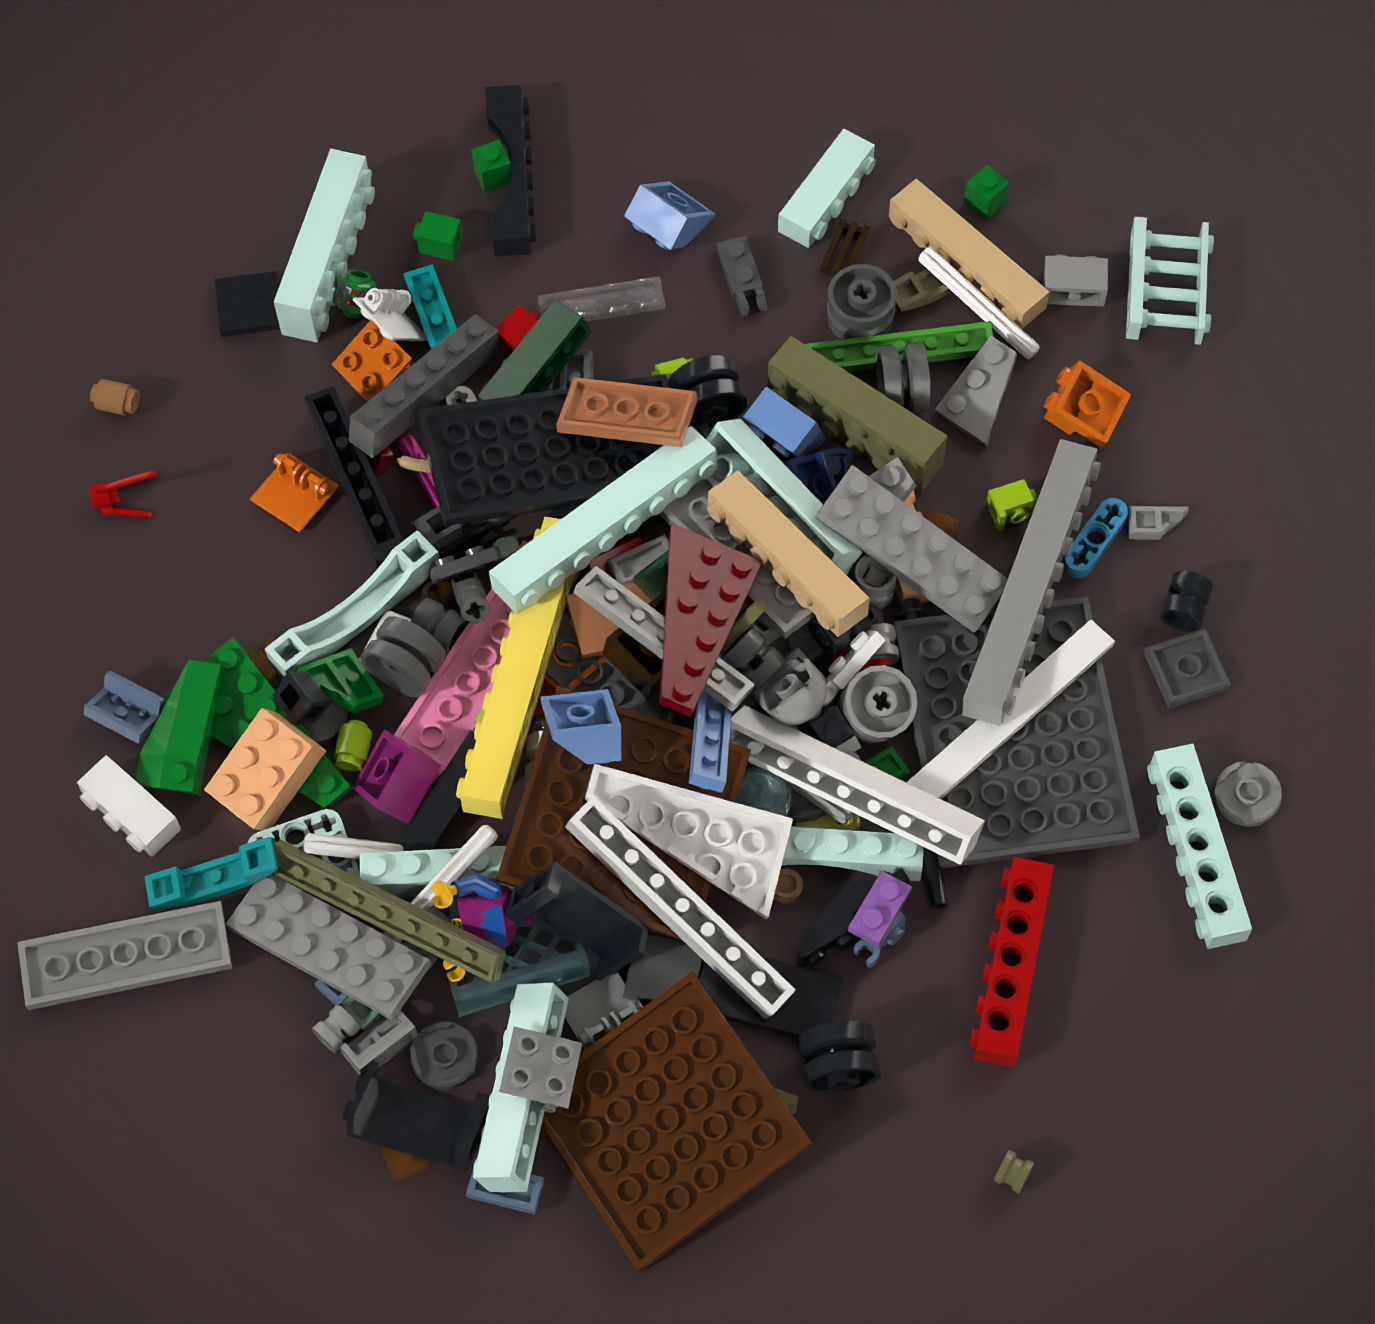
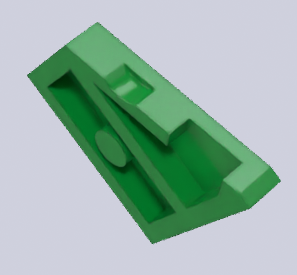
(345, 681)

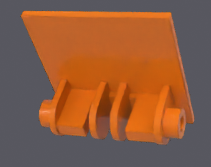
(371, 361)
(294, 491)

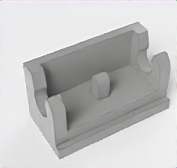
(379, 1042)

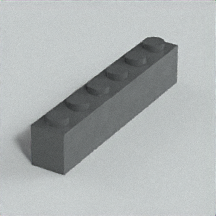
(423, 385)

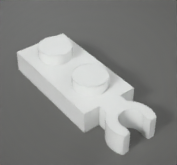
(845, 668)

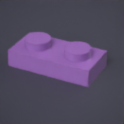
(879, 909)

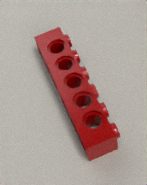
(1003, 1046)

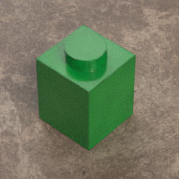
(491, 166)
(986, 192)
(438, 235)

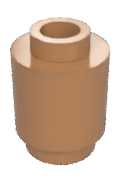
(114, 397)

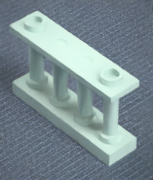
(1140, 291)

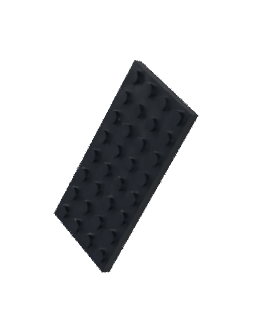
(511, 459)

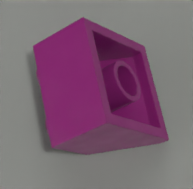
(396, 777)

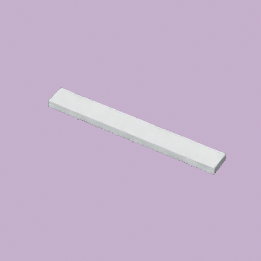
(1036, 692)

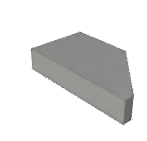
(1153, 521)

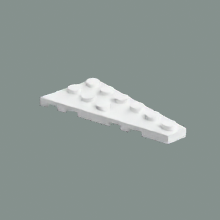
(716, 838)

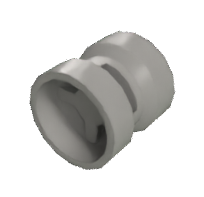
(887, 649)
(336, 1028)

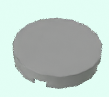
(1248, 794)

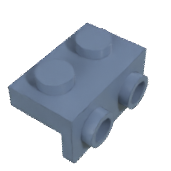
(125, 707)

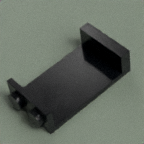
(582, 915)
(415, 1121)

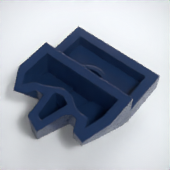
(822, 470)

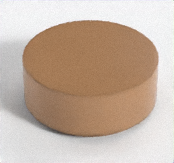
(788, 887)

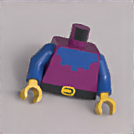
(480, 909)

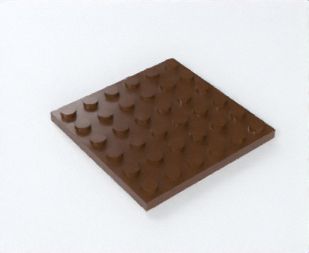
(558, 792)
(671, 1122)

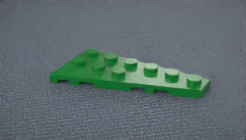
(240, 698)

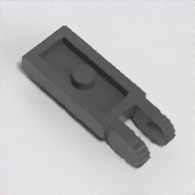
(741, 273)
(475, 559)

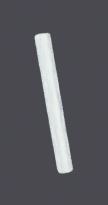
(979, 303)
(455, 868)

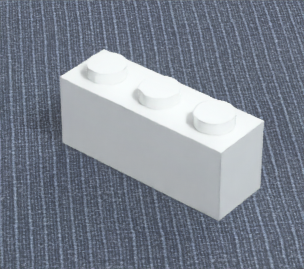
(128, 807)

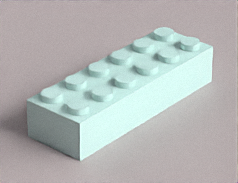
(324, 245)
(745, 452)

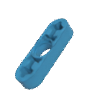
(1096, 524)

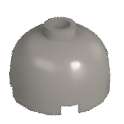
(795, 693)

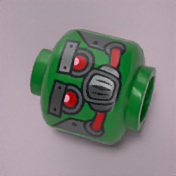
(351, 285)

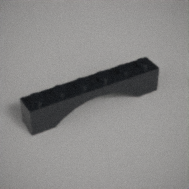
(511, 217)

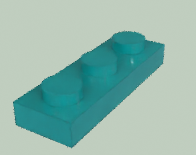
(430, 304)

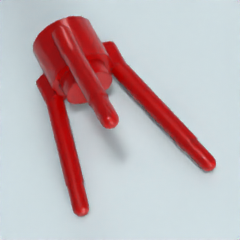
(105, 495)

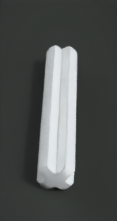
(344, 846)

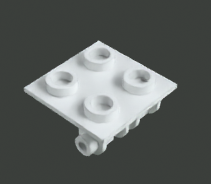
(387, 311)

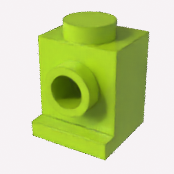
(1010, 503)

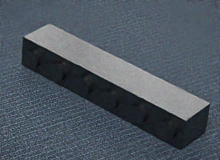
(354, 474)

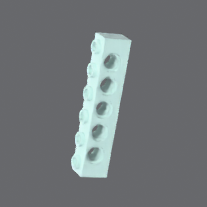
(1183, 766)

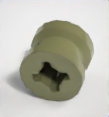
(1014, 1171)

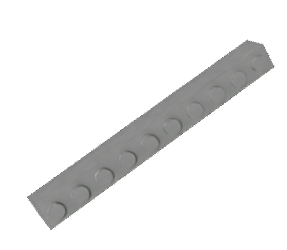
(1030, 584)

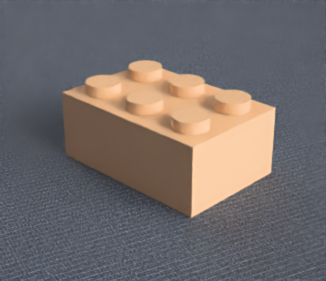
(265, 770)

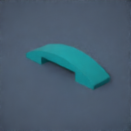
(214, 878)

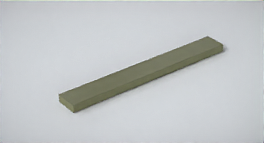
(389, 912)

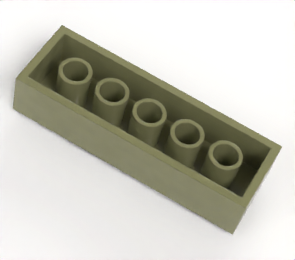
(856, 412)

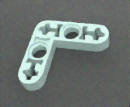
(314, 819)

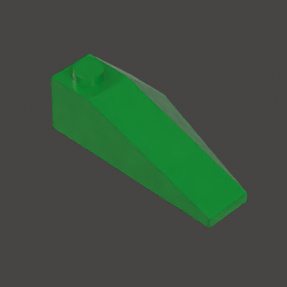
(180, 739)

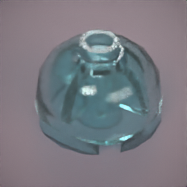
(765, 791)

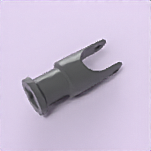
(471, 599)

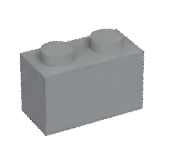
(1076, 280)

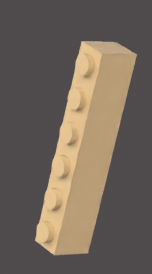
(969, 252)
(787, 554)

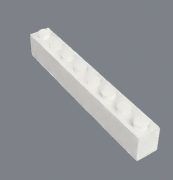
(856, 785)
(680, 908)

